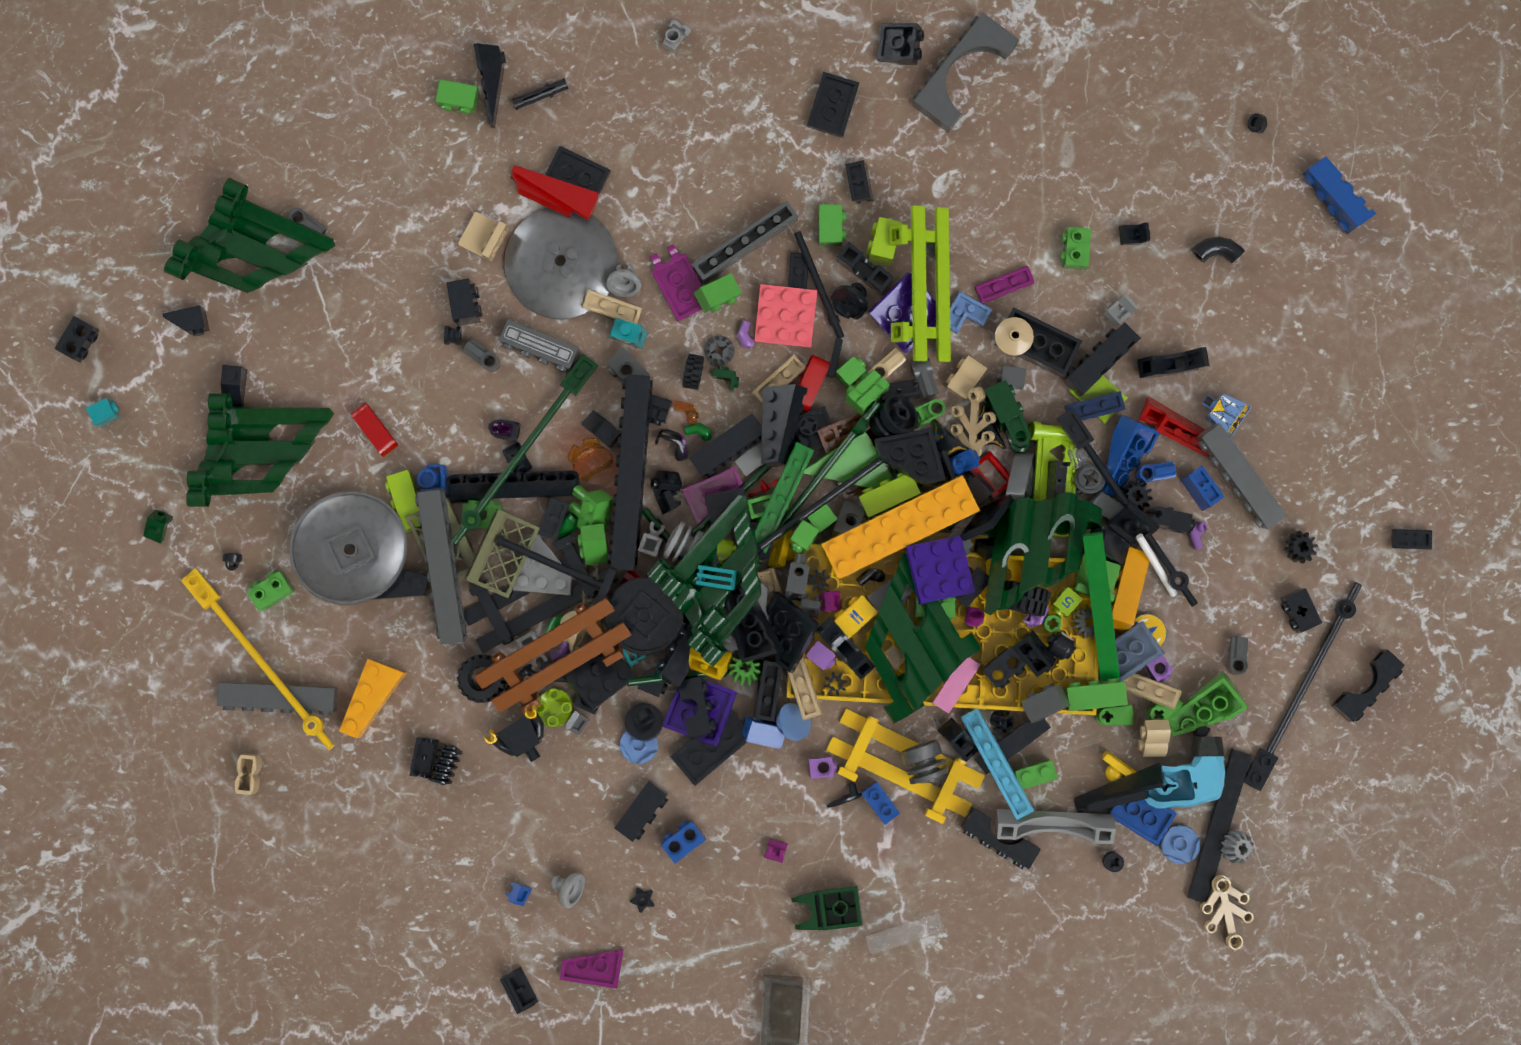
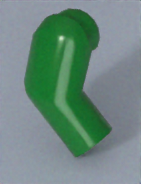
(700, 429)

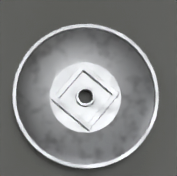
(551, 288)
(341, 522)

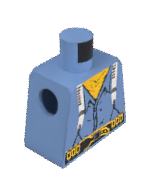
(1226, 411)

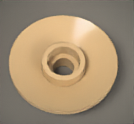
(1007, 343)

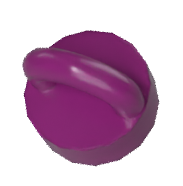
(974, 617)

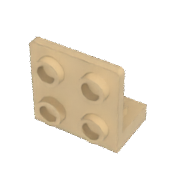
(483, 236)

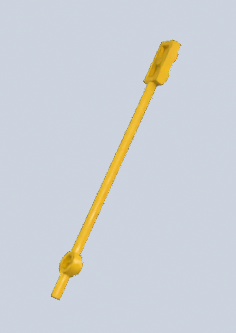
(207, 597)

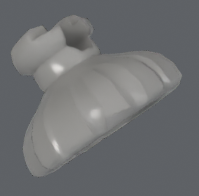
(624, 282)
(569, 889)

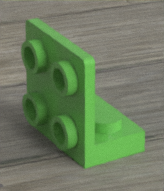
(1081, 583)

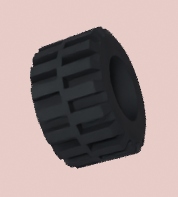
(1033, 602)
(465, 680)

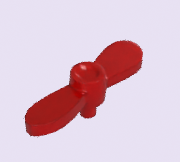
(764, 487)

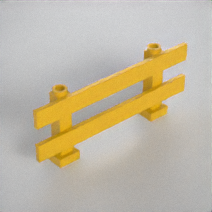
(856, 756)

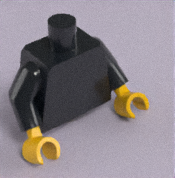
(520, 736)

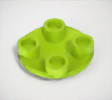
(555, 707)

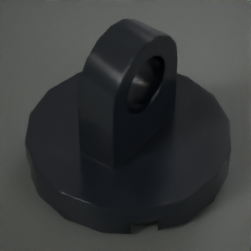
(850, 300)
(643, 722)

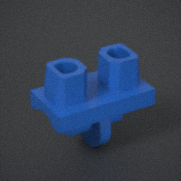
(965, 461)

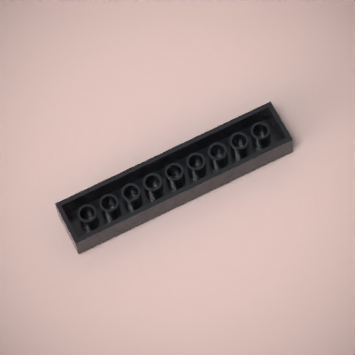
(631, 472)

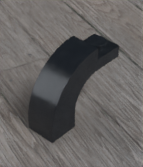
(1173, 363)
(845, 648)

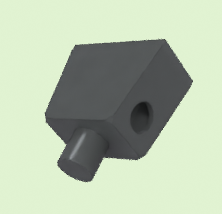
(796, 584)

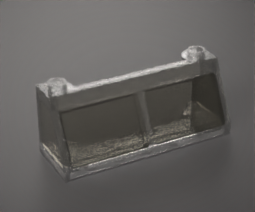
(785, 1010)

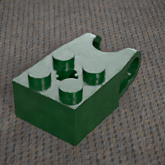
(1008, 414)
(824, 912)

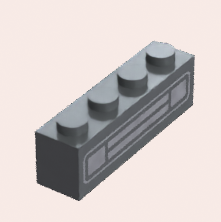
(539, 345)

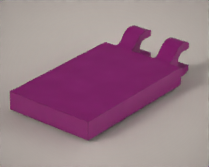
(677, 283)

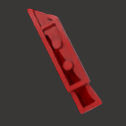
(554, 193)
(1172, 424)

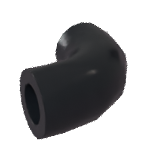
(1217, 246)

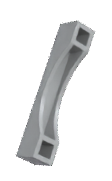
(1090, 826)

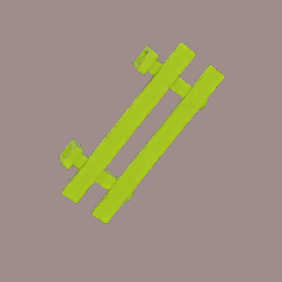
(919, 237)

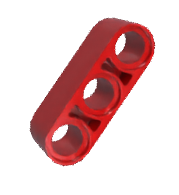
(812, 379)
(374, 429)

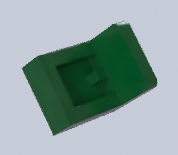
(724, 374)
(157, 525)

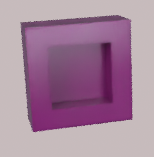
(832, 601)
(775, 850)

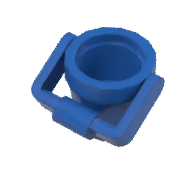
(431, 478)

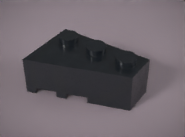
(407, 585)

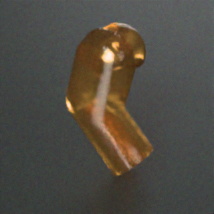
(689, 410)

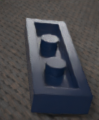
(1098, 406)

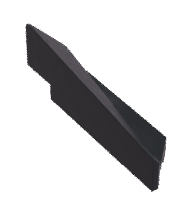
(1122, 791)

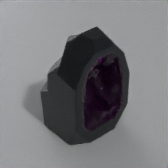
(505, 430)

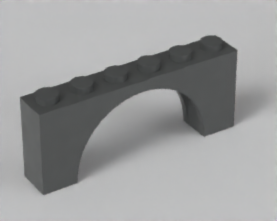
(982, 37)

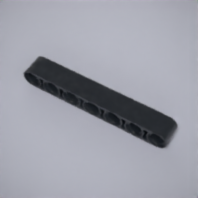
(516, 485)

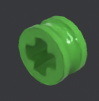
(1049, 618)

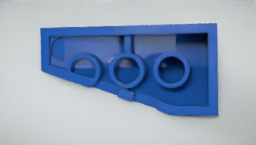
(1127, 447)

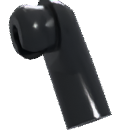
(871, 574)

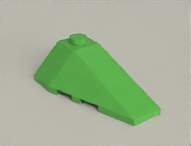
(1210, 704)

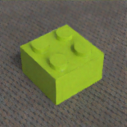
(880, 249)

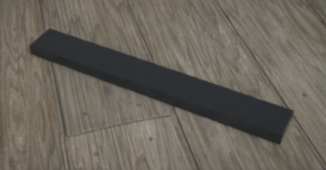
(1219, 826)

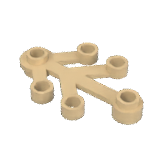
(972, 425)
(1226, 909)

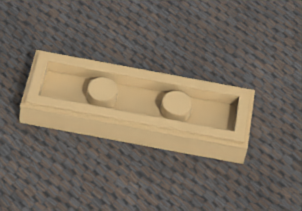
(611, 307)
(782, 376)
(1152, 691)

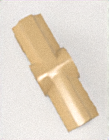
(889, 363)

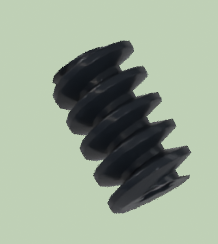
(446, 764)

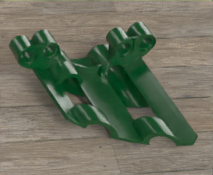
(241, 232)
(241, 439)
(1030, 527)
(706, 604)
(929, 650)

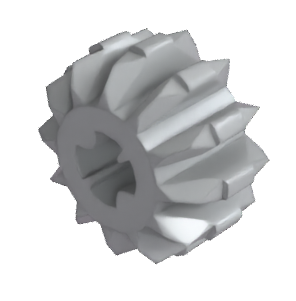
(1237, 847)

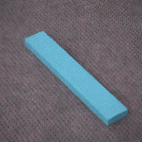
(997, 764)

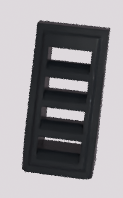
(984, 547)

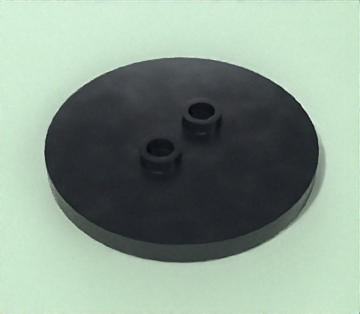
(647, 614)

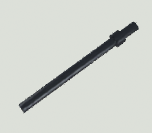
(833, 318)

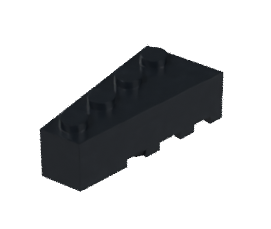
(1101, 360)
(780, 422)
(753, 633)

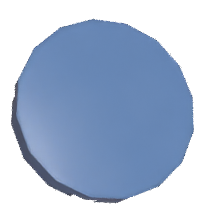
(792, 723)
(636, 750)
(1180, 844)

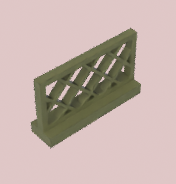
(464, 545)
(486, 547)

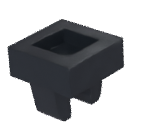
(666, 502)

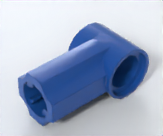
(1156, 472)

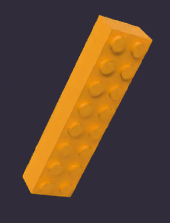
(900, 527)

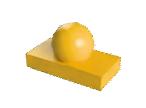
(781, 551)
(1117, 767)

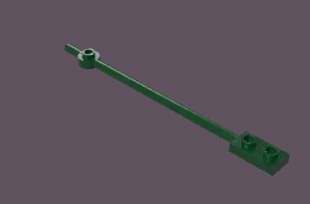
(572, 385)
(860, 427)

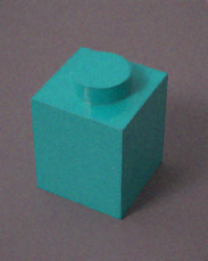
(103, 412)

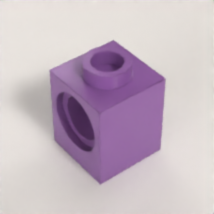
(821, 656)
(1165, 674)
(813, 765)

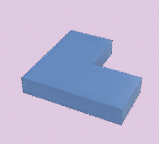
(967, 307)

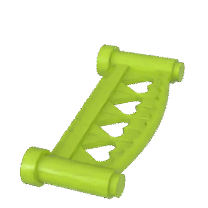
(1048, 438)

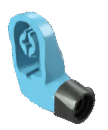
(1193, 782)

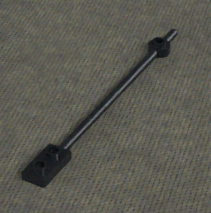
(1081, 438)
(817, 505)
(1264, 759)

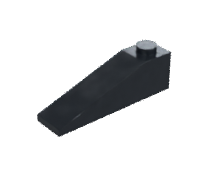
(491, 68)

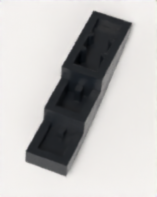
(1017, 740)

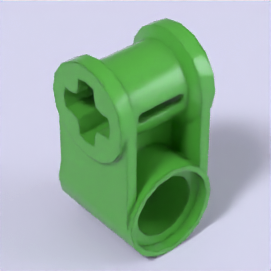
(926, 414)
(1164, 712)
(1117, 715)

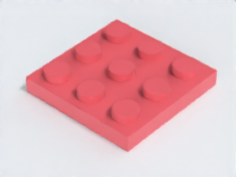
(785, 315)

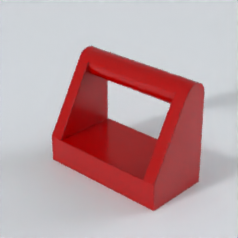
(998, 466)

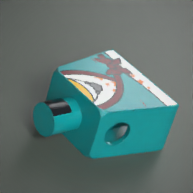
(628, 333)

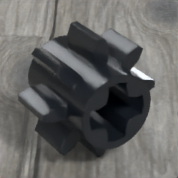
(821, 575)
(830, 680)
(1001, 720)

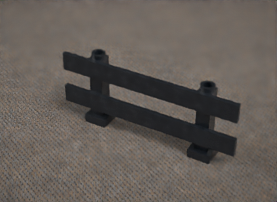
(490, 605)

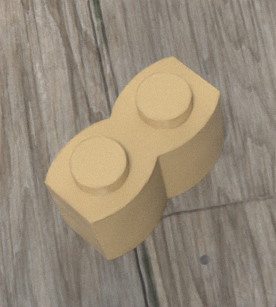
(966, 377)
(1154, 738)
(248, 770)

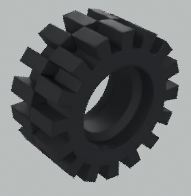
(693, 371)

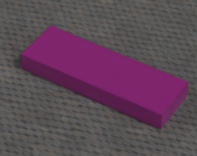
(1004, 285)

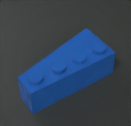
(1337, 195)

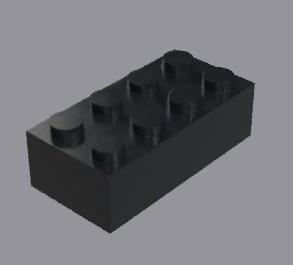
(1050, 348)

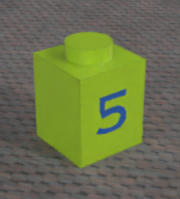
(1065, 602)

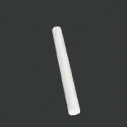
(1155, 563)

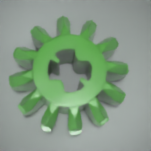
(736, 670)

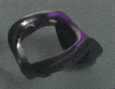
(681, 451)

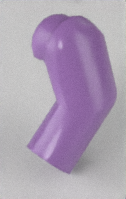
(743, 335)
(1196, 533)
(1031, 620)
(559, 653)

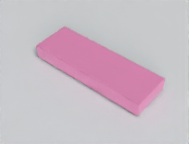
(955, 685)

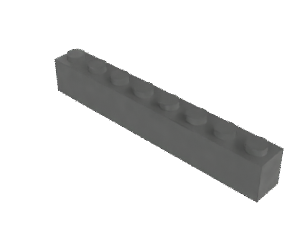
(442, 565)

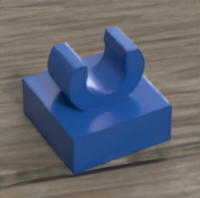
(519, 894)

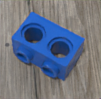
(880, 802)
(686, 845)

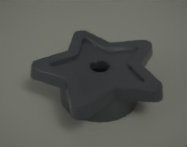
(642, 904)

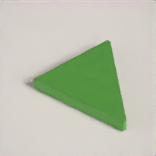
(855, 457)

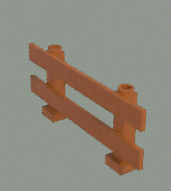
(524, 690)

